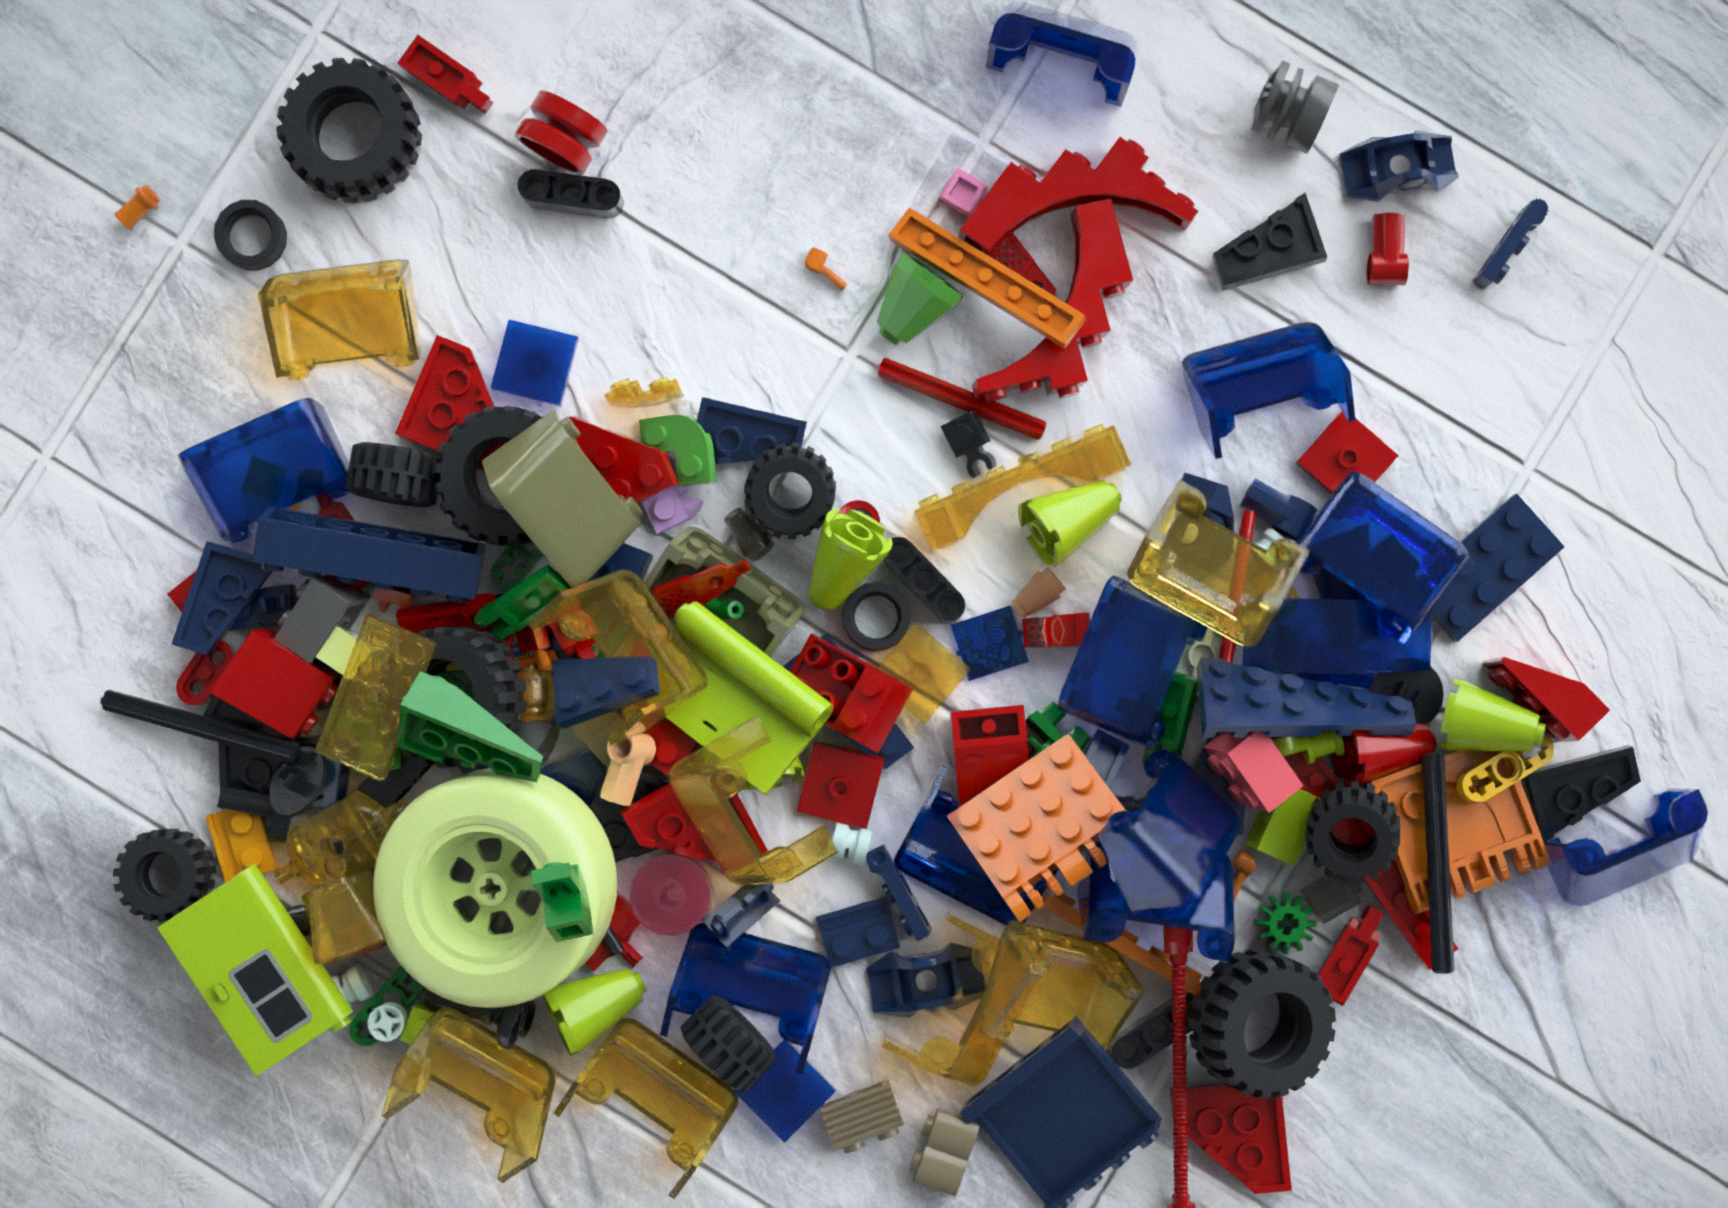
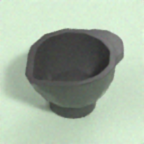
(540, 735)

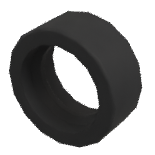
(231, 215)
(876, 589)

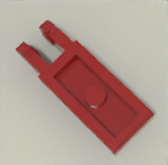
(444, 614)

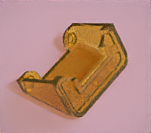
(340, 316)
(1213, 570)
(1053, 976)

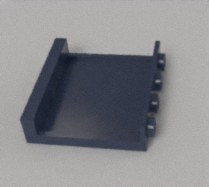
(1064, 1114)

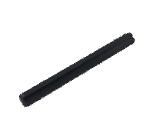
(201, 726)
(1438, 863)

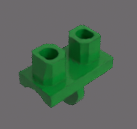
(1044, 724)

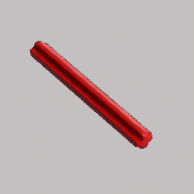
(961, 398)

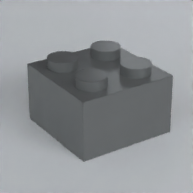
(320, 608)

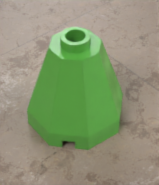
(914, 300)

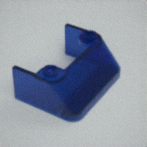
(1262, 373)
(942, 860)
(754, 976)

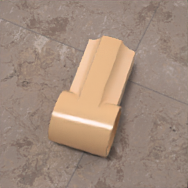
(625, 767)

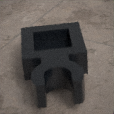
(966, 437)

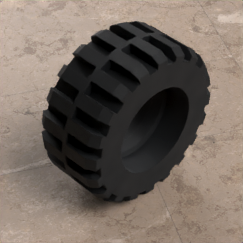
(319, 96)
(459, 467)
(489, 670)
(1298, 1040)

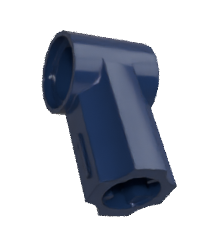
(1286, 513)

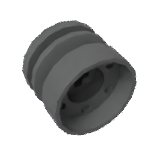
(1294, 106)

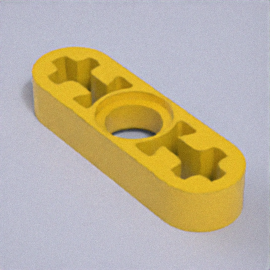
(1488, 789)

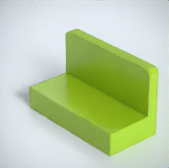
(1283, 829)

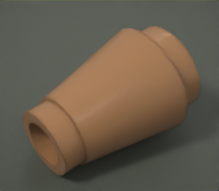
(1038, 592)

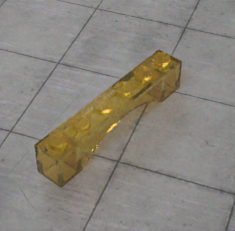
(1090, 459)

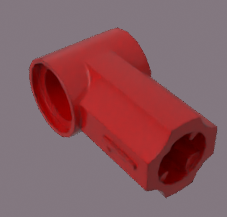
(1387, 259)

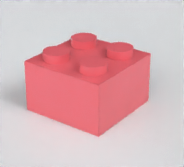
(1253, 769)

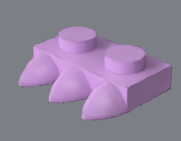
(668, 509)

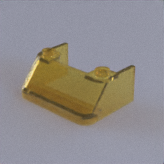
(629, 623)
(703, 788)
(976, 1052)
(470, 1063)
(663, 1087)

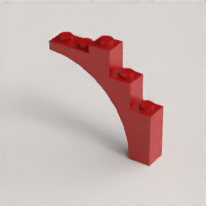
(1072, 182)
(1098, 269)

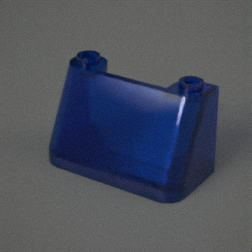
(1027, 24)
(266, 464)
(1383, 552)
(1127, 663)
(1173, 841)
(1588, 874)
(1106, 910)

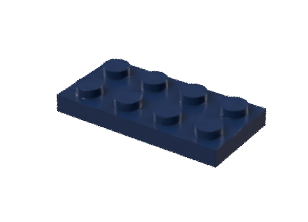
(1502, 557)

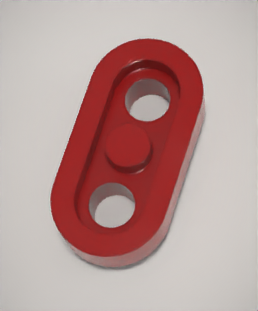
(205, 670)

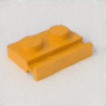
(241, 842)

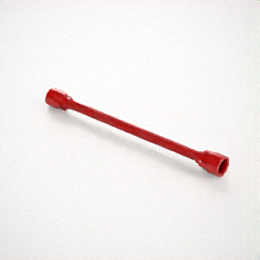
(1178, 944)

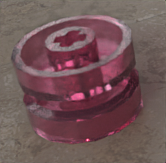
(650, 897)

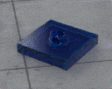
(534, 363)
(785, 1097)

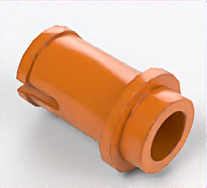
(138, 206)

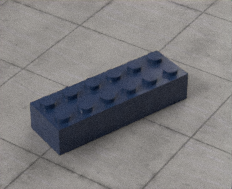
(368, 553)

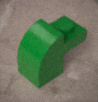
(564, 900)

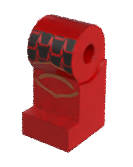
(1055, 630)

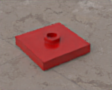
(1345, 449)
(840, 784)

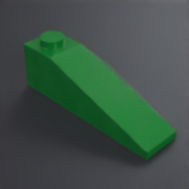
(445, 722)

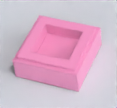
(963, 192)

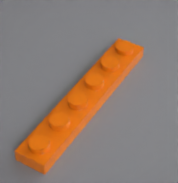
(987, 278)
(1126, 944)

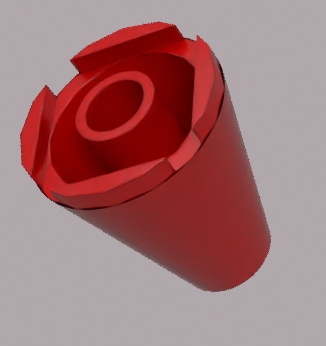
(1379, 755)

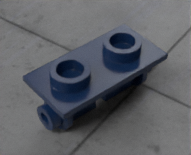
(741, 912)

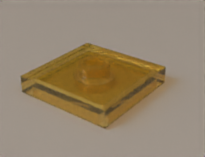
(925, 668)

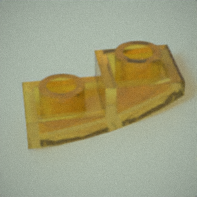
(631, 395)

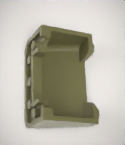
(561, 498)
(767, 606)

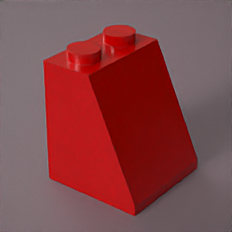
(276, 684)

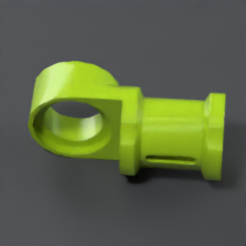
(1311, 746)

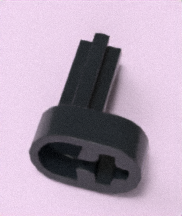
(256, 804)

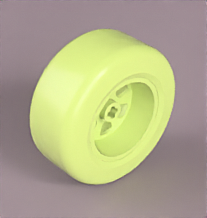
(419, 898)

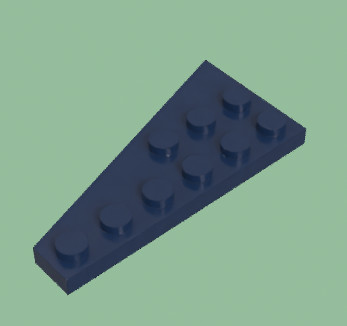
(1285, 705)

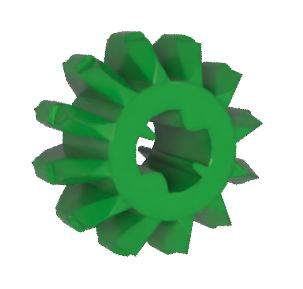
(1292, 933)

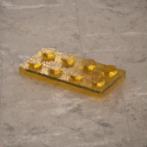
(367, 704)

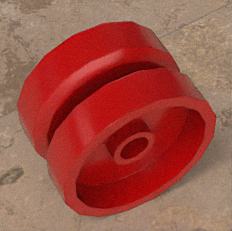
(561, 132)

